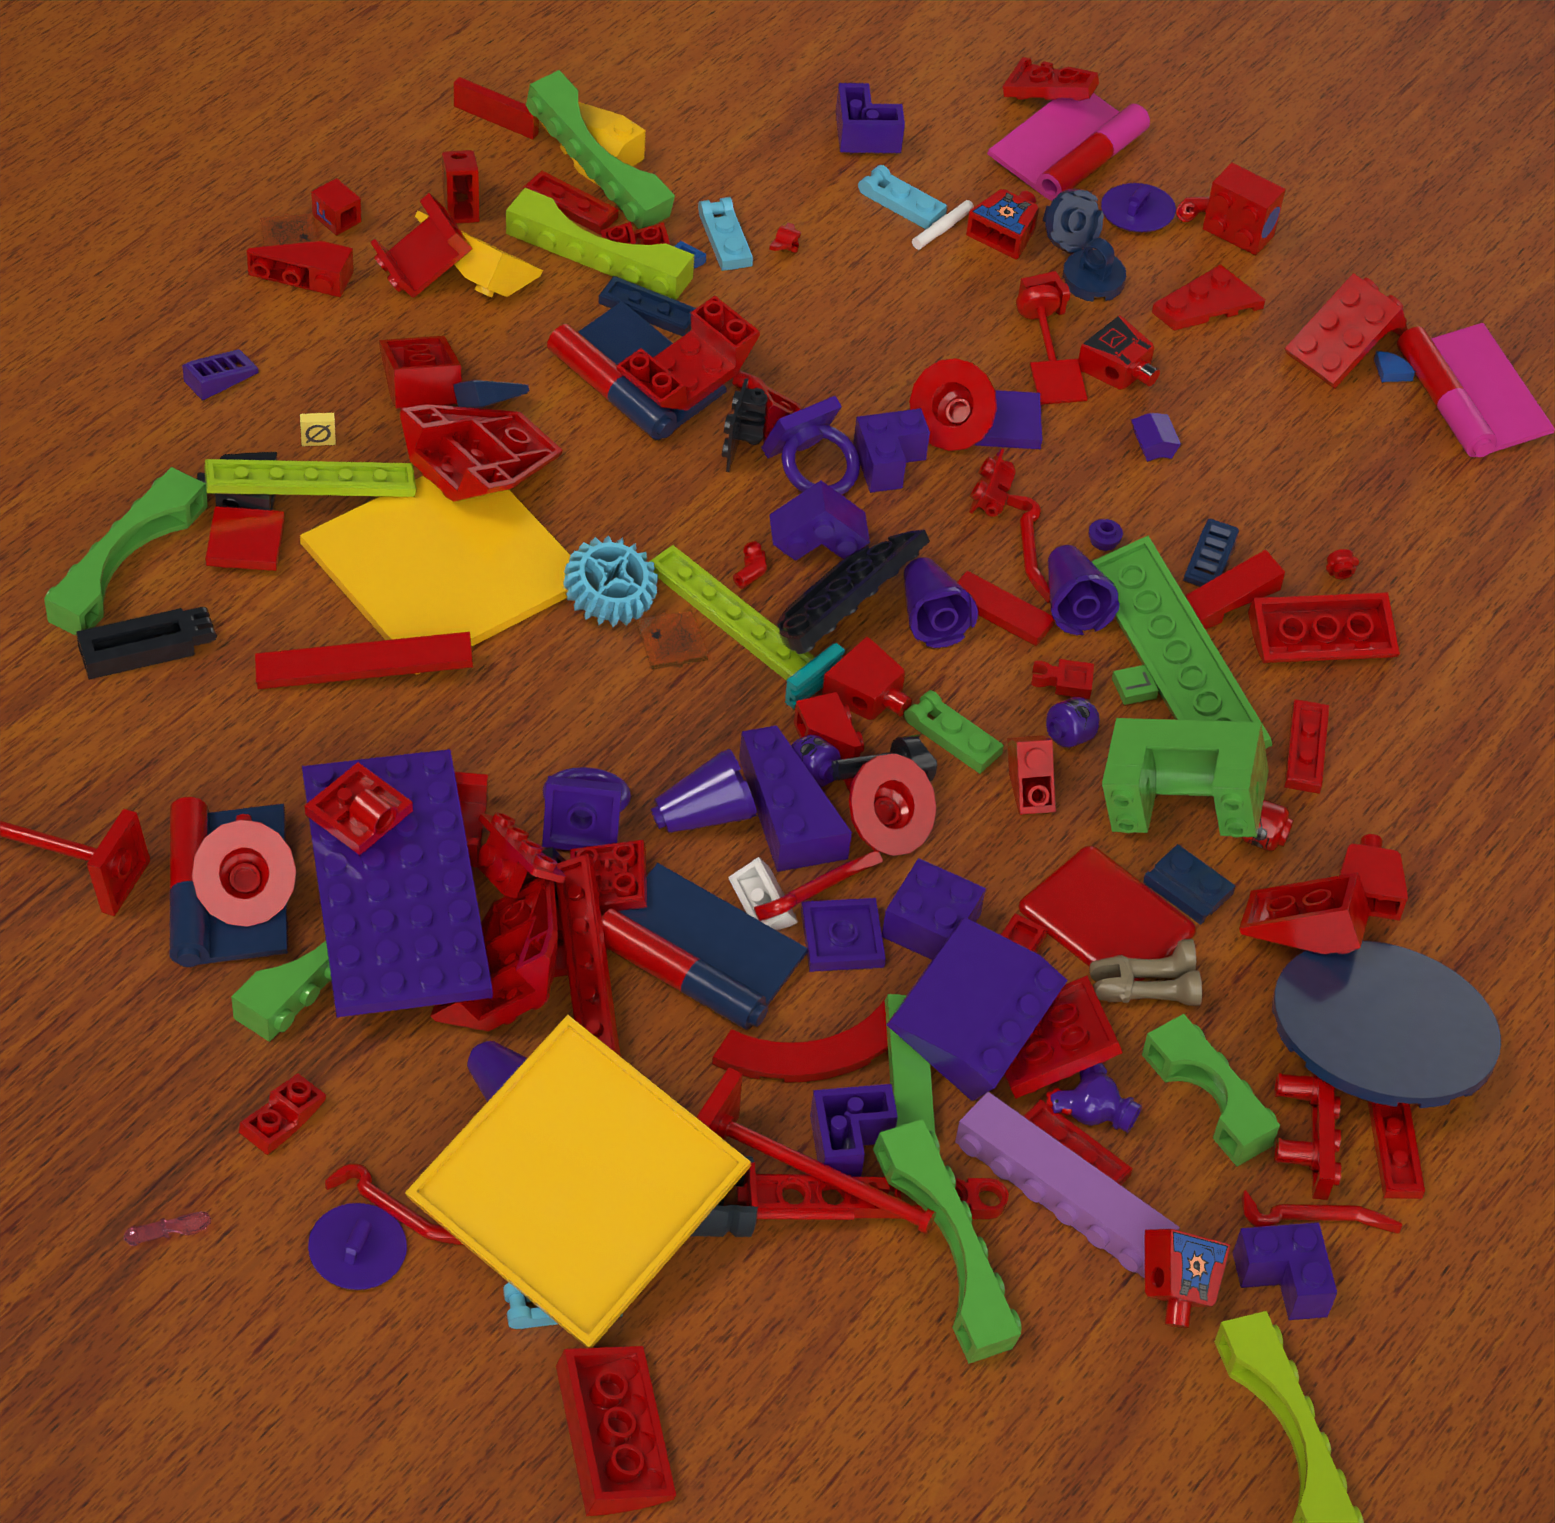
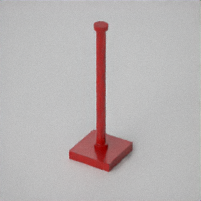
(112, 865)
(721, 1115)

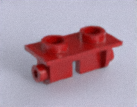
(992, 489)

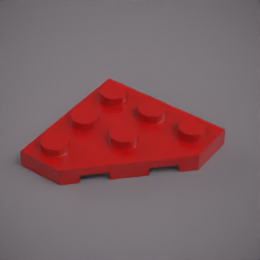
(1065, 1041)

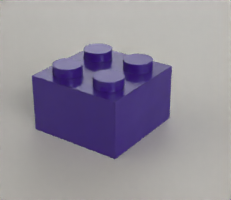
(930, 908)

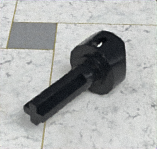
(906, 746)

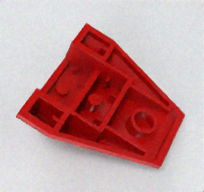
(474, 448)
(521, 959)

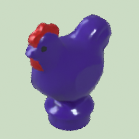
(1095, 1101)

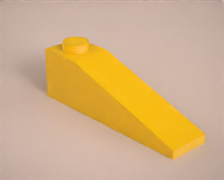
(614, 133)
(492, 268)

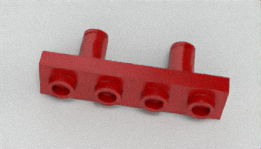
(1326, 1140)

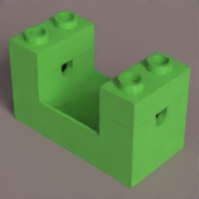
(1190, 760)

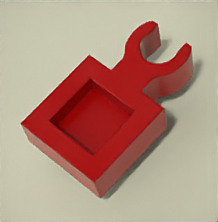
(1069, 677)

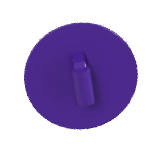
(1138, 207)
(357, 1246)

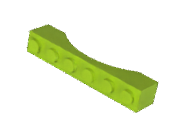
(654, 267)
(1256, 1359)

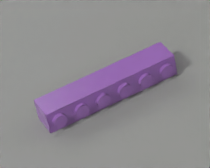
(1060, 1180)

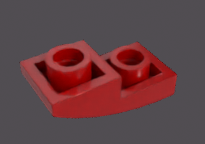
(645, 236)
(283, 1115)

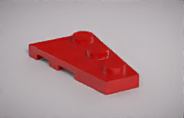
(1049, 83)

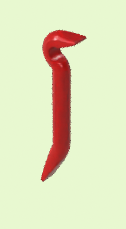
(1028, 541)
(817, 885)
(388, 1203)
(1316, 1212)

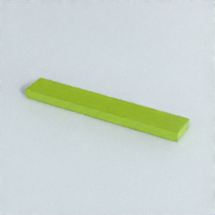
(309, 478)
(727, 611)

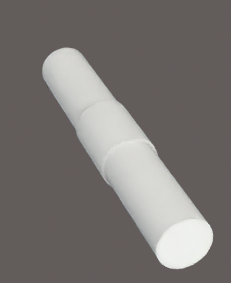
(942, 224)

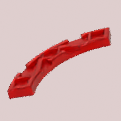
(808, 1059)

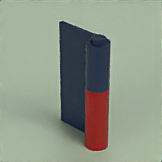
(606, 343)
(195, 933)
(704, 947)

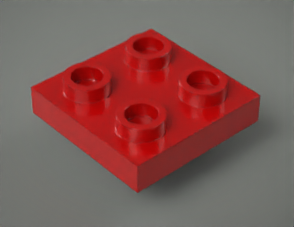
(358, 808)

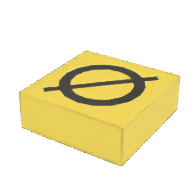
(317, 429)

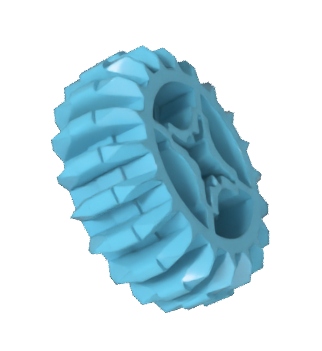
(625, 595)

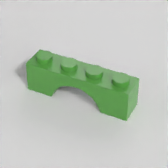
(1183, 1054)

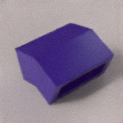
(1156, 436)

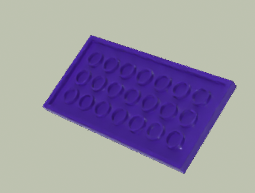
(406, 909)

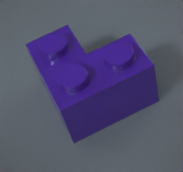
(865, 125)
(887, 444)
(819, 518)
(848, 1120)
(1289, 1258)

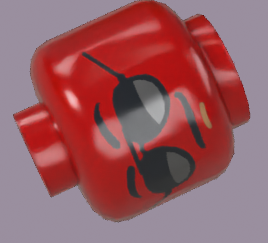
(1273, 827)

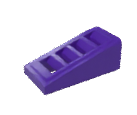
(202, 375)

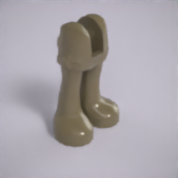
(1117, 975)

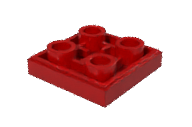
(245, 538)
(619, 874)

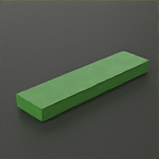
(908, 1075)

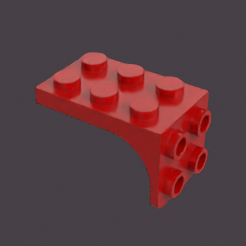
(1346, 329)

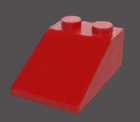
(420, 371)
(1310, 915)

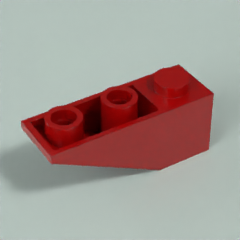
(305, 265)

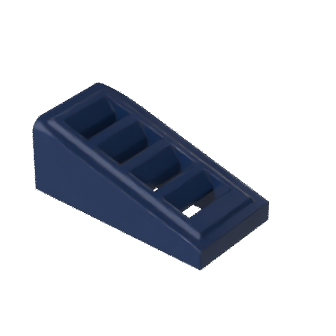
(482, 393)
(1218, 536)

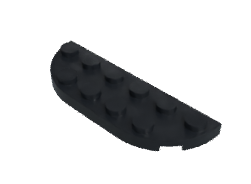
(845, 588)

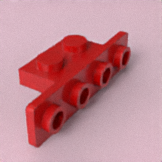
(511, 855)

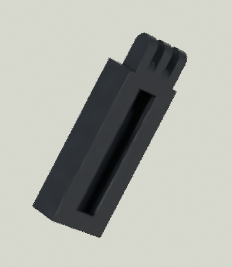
(144, 641)

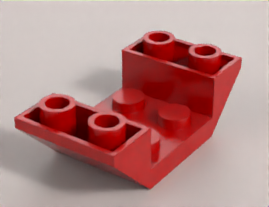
(695, 362)

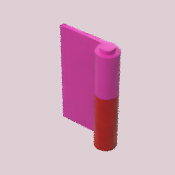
(1068, 142)
(1475, 388)

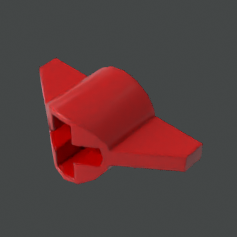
(786, 239)

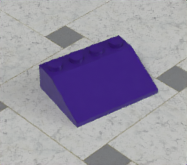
(976, 1006)

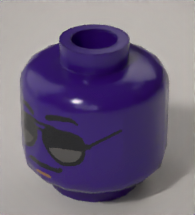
(1072, 722)
(817, 757)

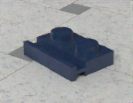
(1189, 884)

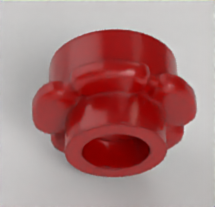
(1341, 564)

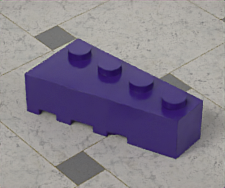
(790, 804)

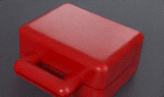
(1104, 911)

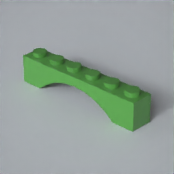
(636, 192)
(166, 507)
(277, 994)
(914, 1166)

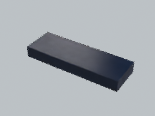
(651, 306)

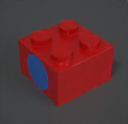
(1243, 208)

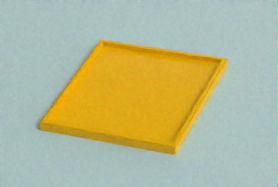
(441, 563)
(578, 1181)

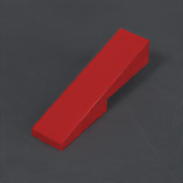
(1236, 587)

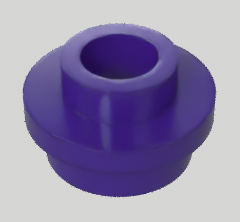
(1105, 534)

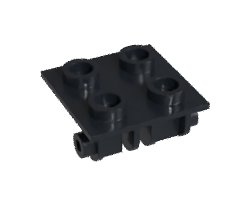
(746, 422)

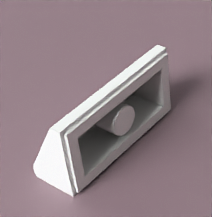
(757, 885)

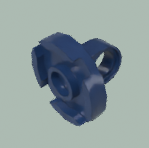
(1073, 220)
(1095, 272)

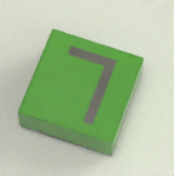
(1134, 684)

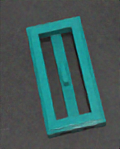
(811, 676)

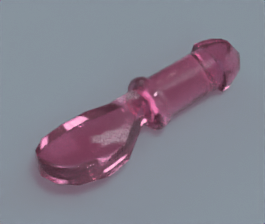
(186, 1224)

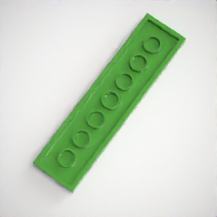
(1172, 639)

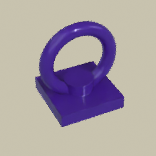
(803, 431)
(583, 808)

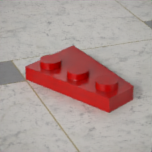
(1205, 297)

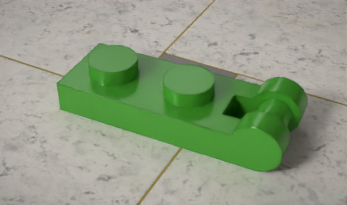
(953, 732)

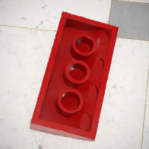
(1323, 627)
(614, 1429)

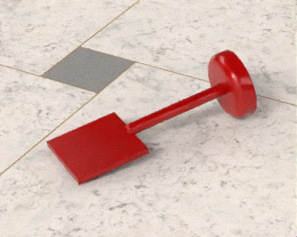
(1054, 379)

